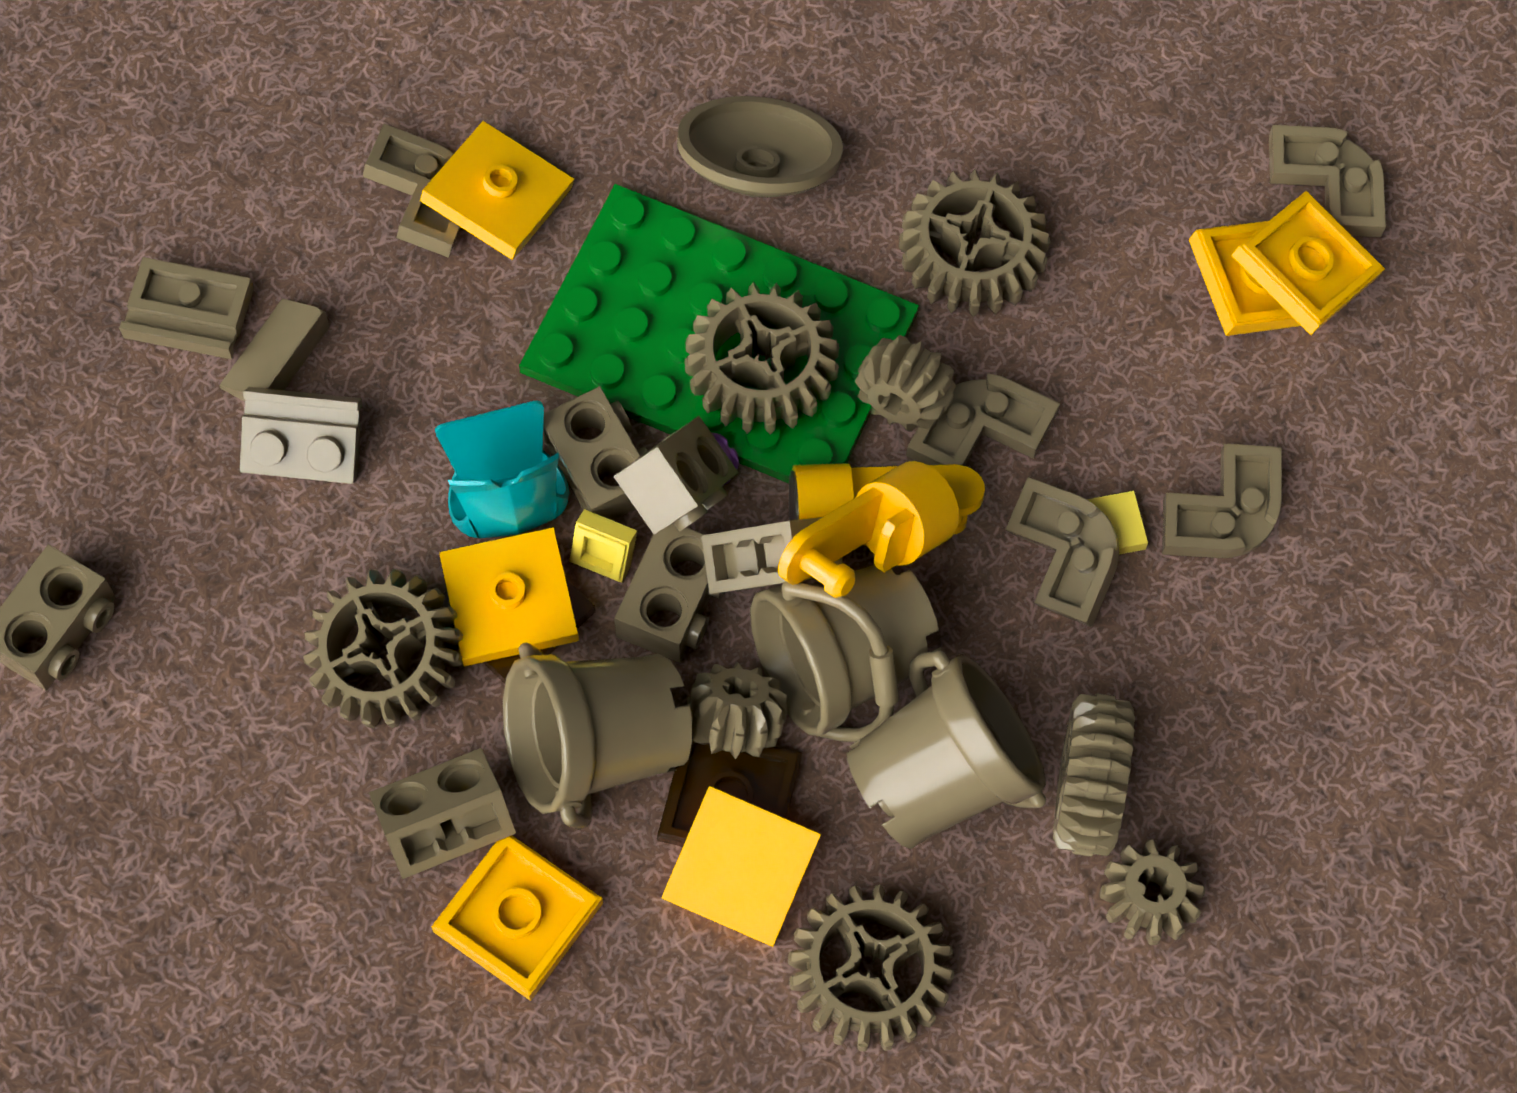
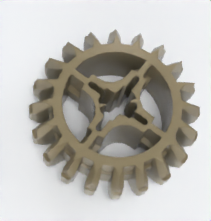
(1015, 259)
(796, 335)
(404, 640)
(1094, 774)
(848, 980)

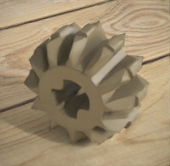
(905, 383)
(737, 710)
(1172, 904)

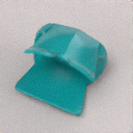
(502, 472)

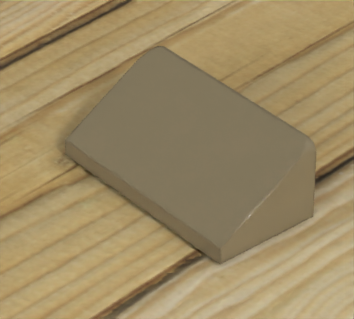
(277, 348)

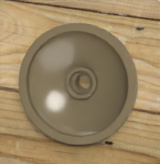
(759, 146)

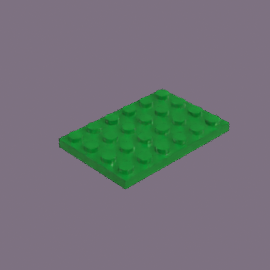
(635, 302)

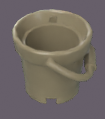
(842, 648)
(590, 727)
(947, 753)

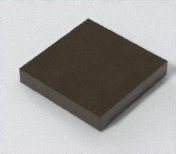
(760, 780)

